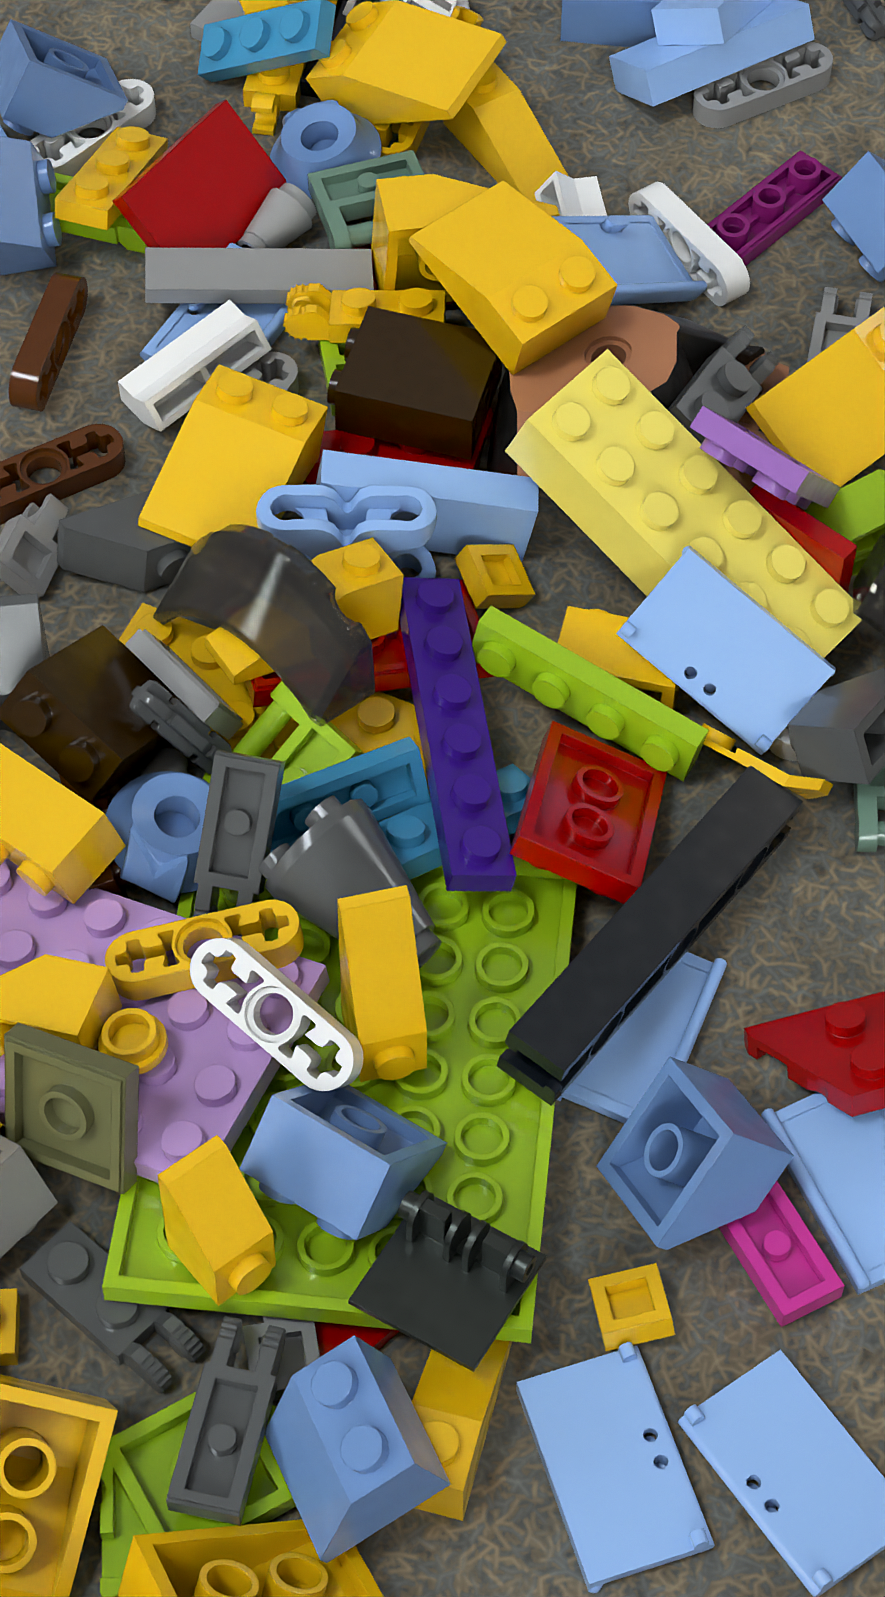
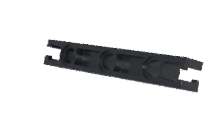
(647, 936)

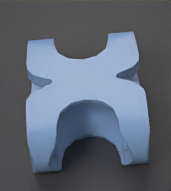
(333, 523)

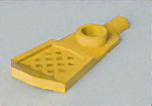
(803, 786)

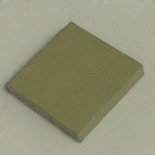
(72, 1107)

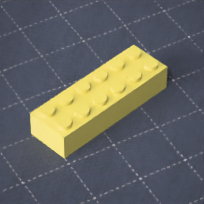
(650, 491)

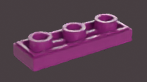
(774, 206)

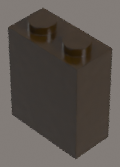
(415, 383)
(79, 712)

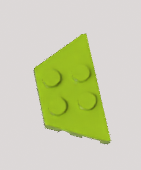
(137, 1485)

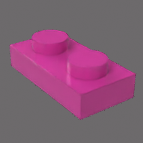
(783, 1258)

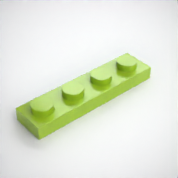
(587, 693)

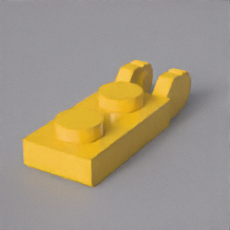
(329, 316)

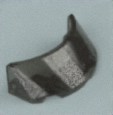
(281, 611)

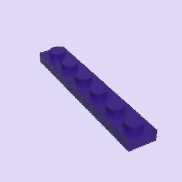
(455, 737)

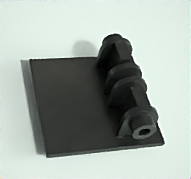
(447, 1279)

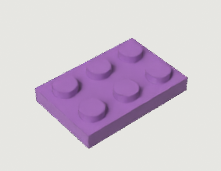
(766, 463)

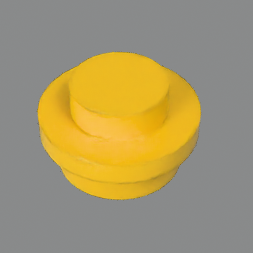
(135, 1038)

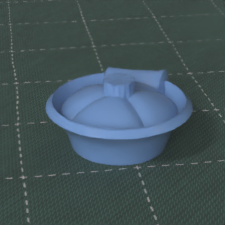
(321, 139)
(162, 830)

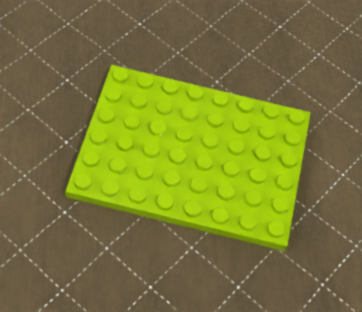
(486, 974)

